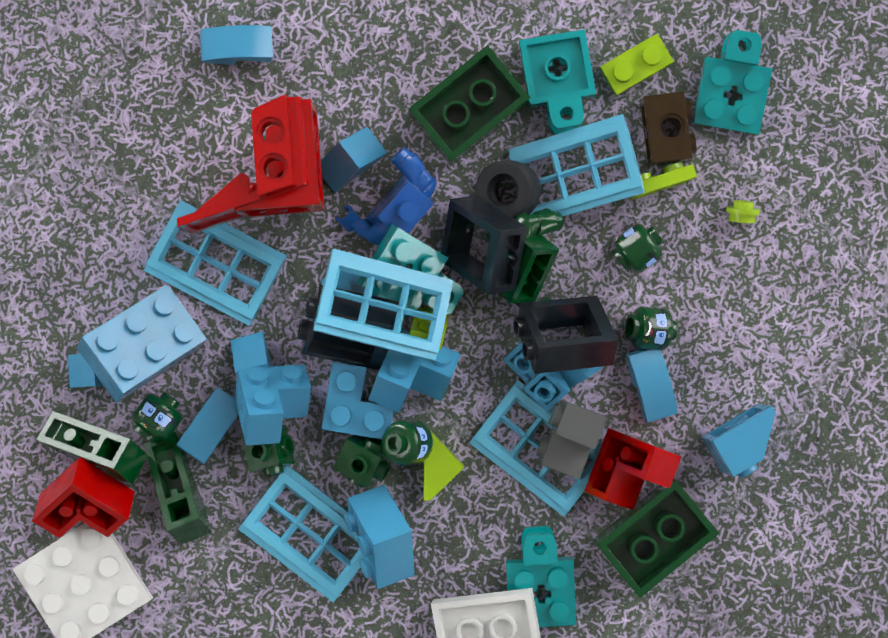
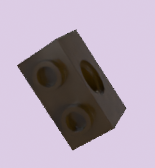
(673, 109)

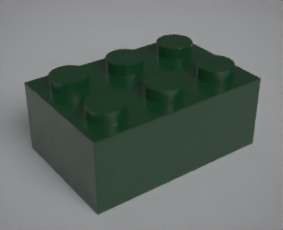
(469, 105)
(655, 537)

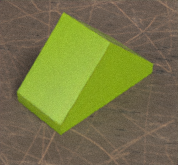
(439, 468)

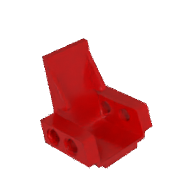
(292, 164)

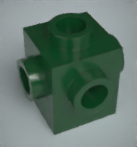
(270, 457)
(363, 461)

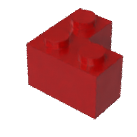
(624, 467)
(85, 496)

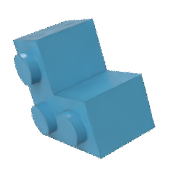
(407, 372)
(267, 397)
(345, 405)
(382, 536)

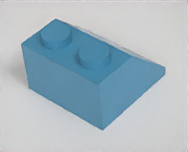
(741, 441)

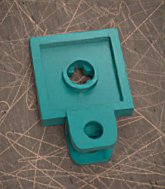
(736, 70)
(560, 93)
(400, 249)
(543, 567)

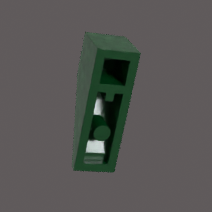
(101, 448)
(177, 491)

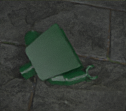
(536, 257)

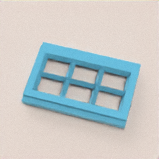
(584, 137)
(203, 291)
(374, 335)
(513, 465)
(287, 554)

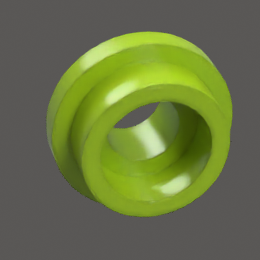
(742, 211)

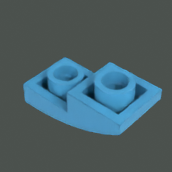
(236, 43)
(653, 384)
(542, 387)
(209, 426)

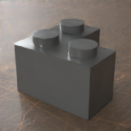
(571, 438)

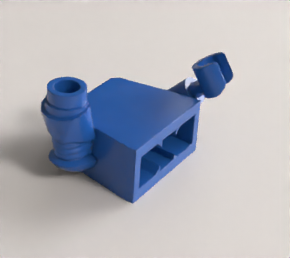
(402, 204)

